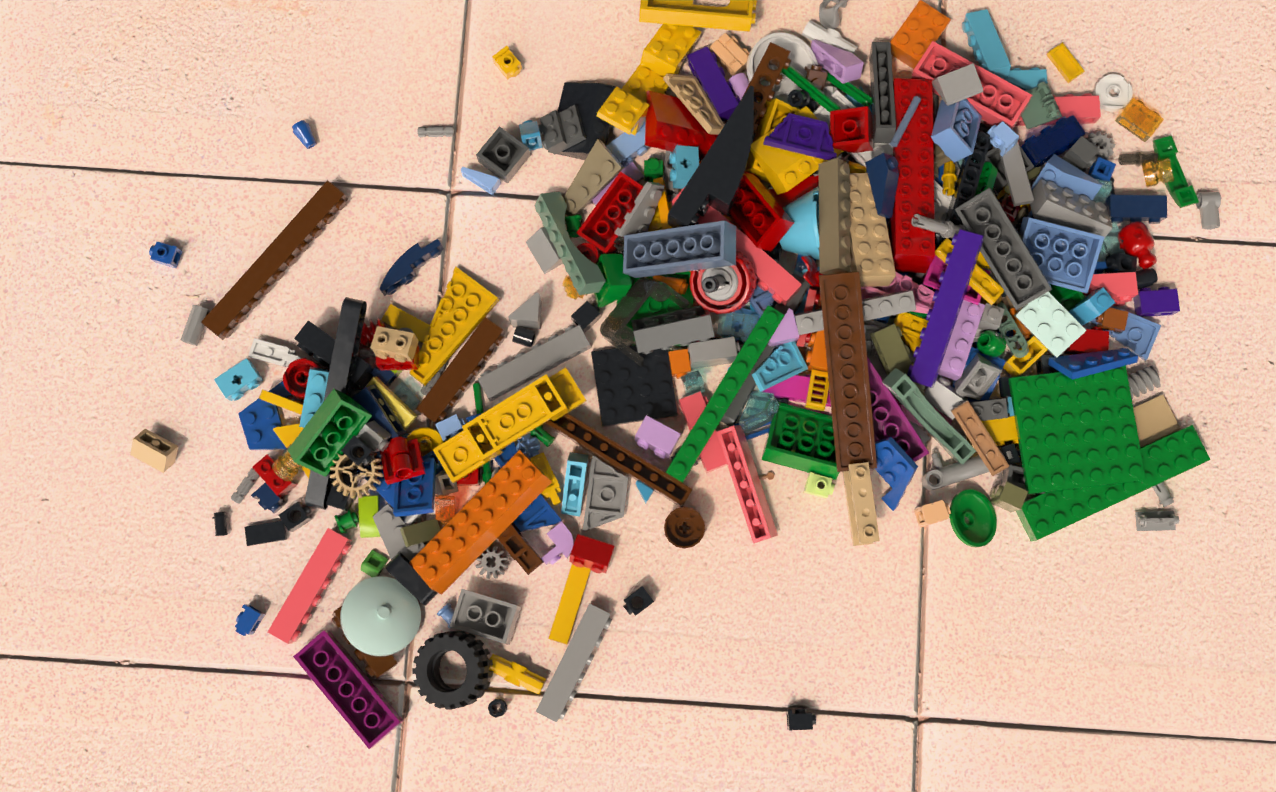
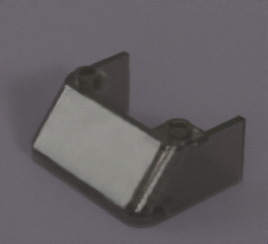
(614, 326)

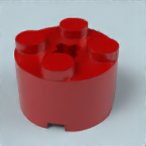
(295, 375)

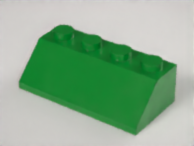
(328, 432)

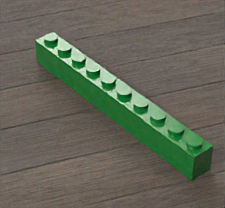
(725, 394)

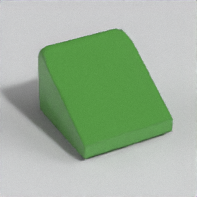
(374, 564)

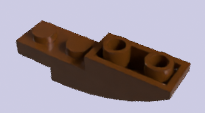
(520, 549)

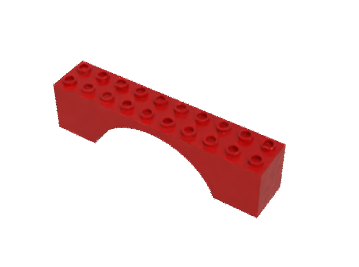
(910, 245)

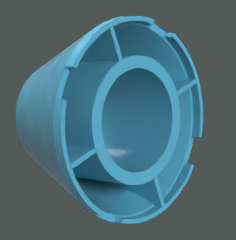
(804, 233)

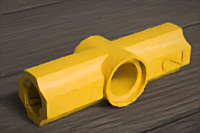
(517, 674)

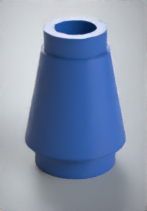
(304, 134)

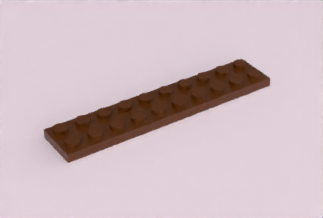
(847, 369)

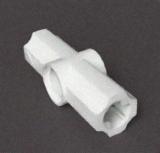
(829, 36)

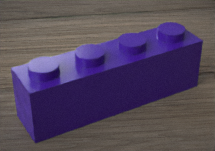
(711, 78)

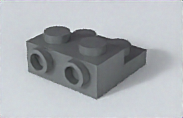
(561, 129)

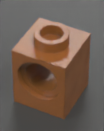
(1113, 320)

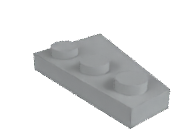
(644, 210)
(389, 529)

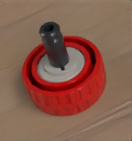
(724, 288)

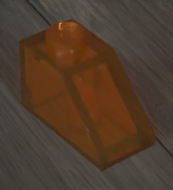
(446, 508)

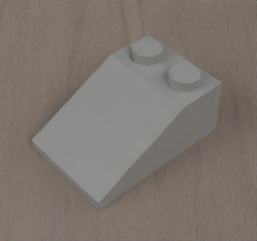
(485, 616)

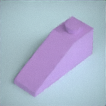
(837, 62)

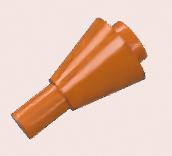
(677, 284)
(1025, 332)

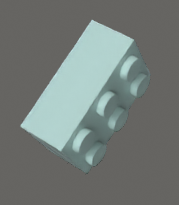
(1050, 323)

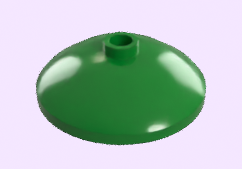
(973, 518)

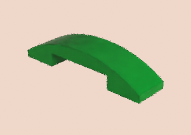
(1178, 189)

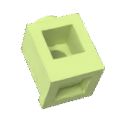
(812, 488)

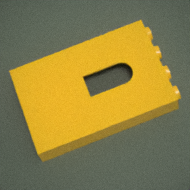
(734, 16)

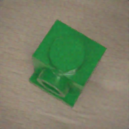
(653, 169)

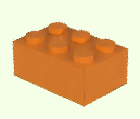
(917, 34)

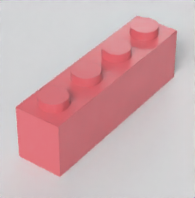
(712, 455)

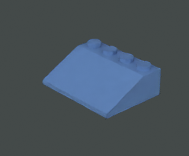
(1062, 253)

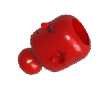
(1138, 242)

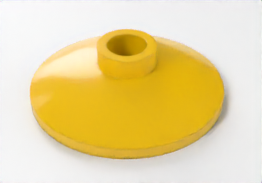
(431, 436)

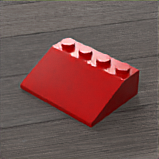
(672, 124)

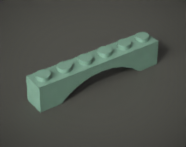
(583, 273)
(913, 400)

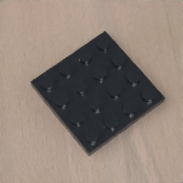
(631, 391)

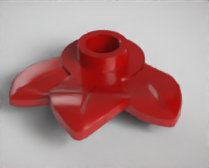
(811, 275)

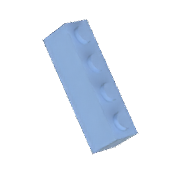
(628, 146)

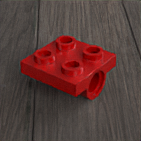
(402, 460)

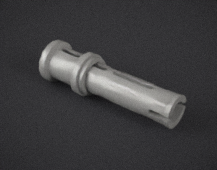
(946, 229)

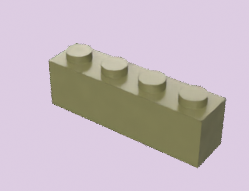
(893, 351)

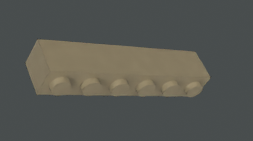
(834, 217)

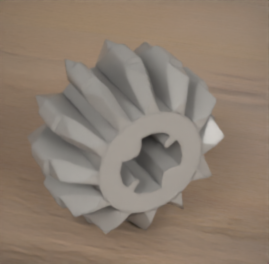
(1103, 144)
(499, 562)

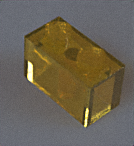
(1139, 119)

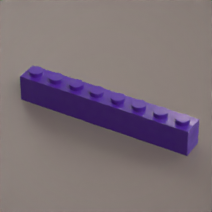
(946, 308)

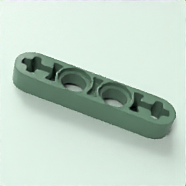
(1008, 325)

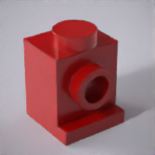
(472, 480)

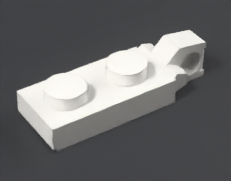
(272, 353)

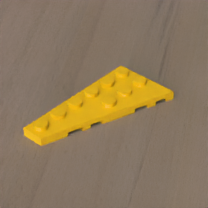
(455, 319)

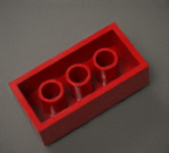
(610, 213)
(759, 214)

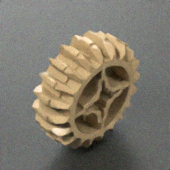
(354, 489)

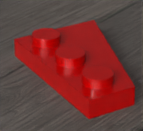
(812, 299)

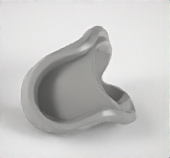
(829, 16)

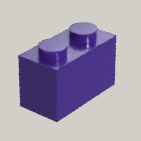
(1156, 302)

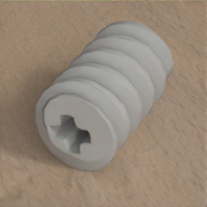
(1143, 379)

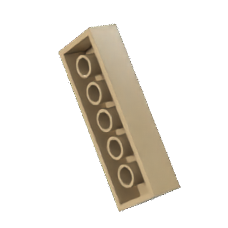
(869, 236)

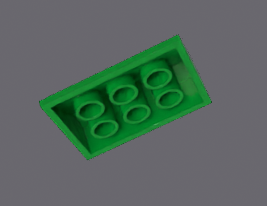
(801, 441)

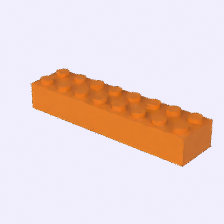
(480, 522)

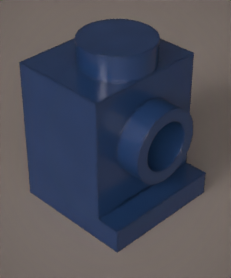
(268, 498)

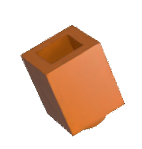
(679, 363)

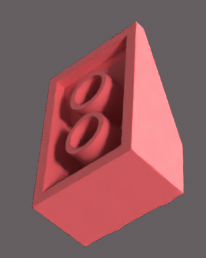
(1120, 286)

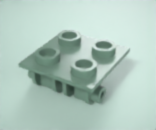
(1041, 107)

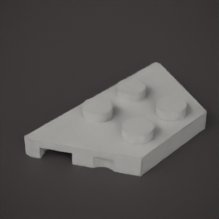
(605, 495)

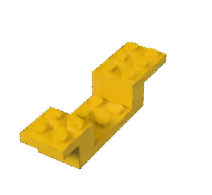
(663, 55)
(507, 422)

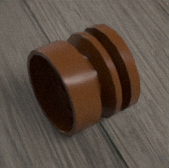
(676, 519)

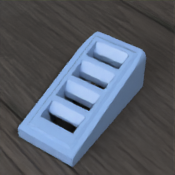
(484, 181)

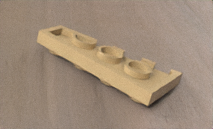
(695, 99)

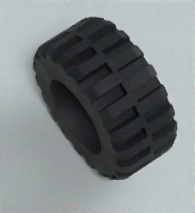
(428, 672)

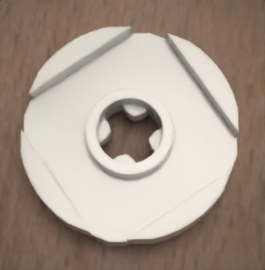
(1120, 86)

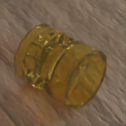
(1165, 172)
(285, 466)

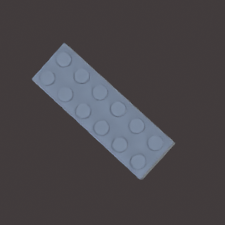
(680, 249)

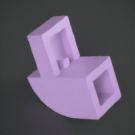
(564, 543)

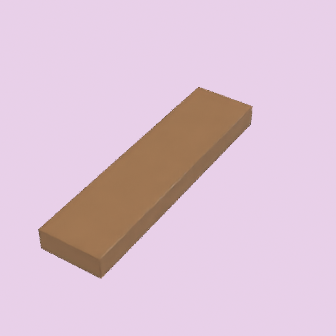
(980, 438)

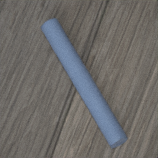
(905, 121)

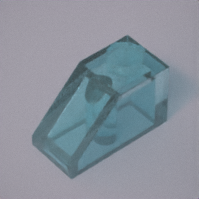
(758, 411)

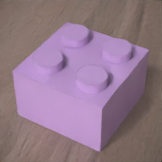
(657, 438)

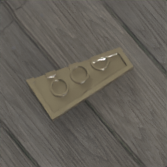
(592, 178)

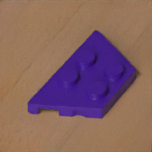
(803, 137)

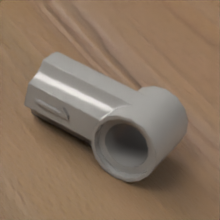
(1208, 205)

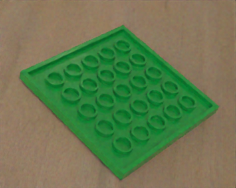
(1076, 430)

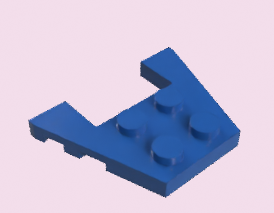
(260, 420)
(895, 469)

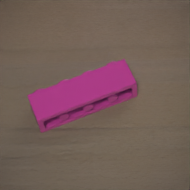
(796, 389)

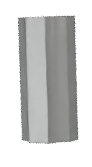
(194, 327)

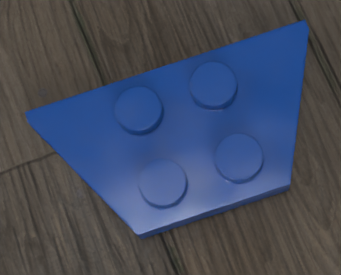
(537, 515)

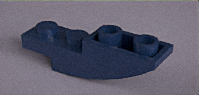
(402, 269)

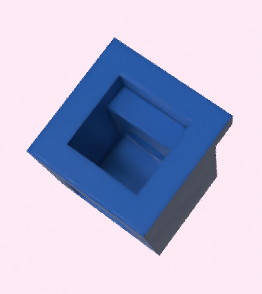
(1102, 169)
(169, 258)
(248, 620)

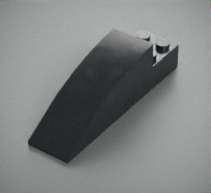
(720, 171)

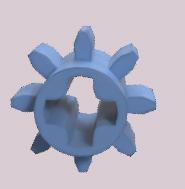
(528, 445)

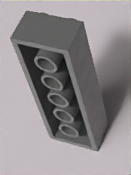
(1004, 249)

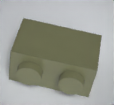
(1008, 496)

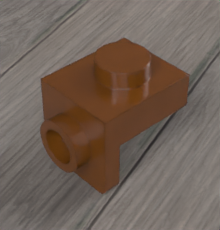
(816, 75)

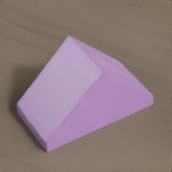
(786, 331)

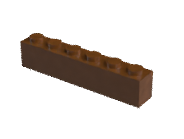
(461, 370)

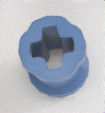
(446, 613)

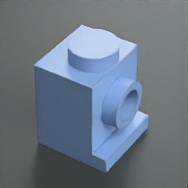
(1003, 137)
(450, 427)

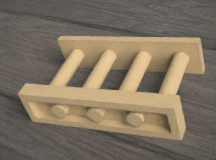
(860, 504)

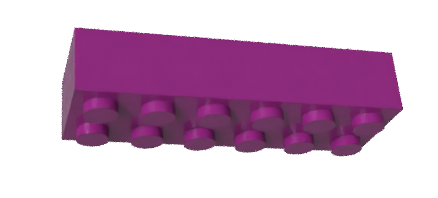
(890, 419)
(348, 688)

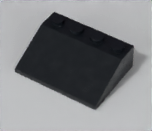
(588, 99)

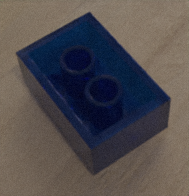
(1053, 140)

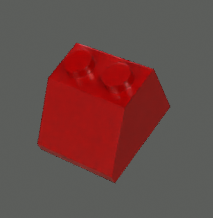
(852, 129)

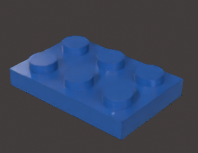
(416, 493)

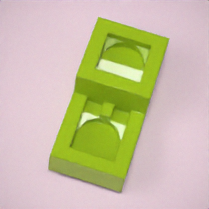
(368, 507)

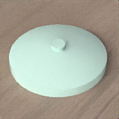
(380, 616)

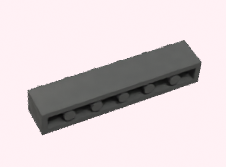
(882, 92)

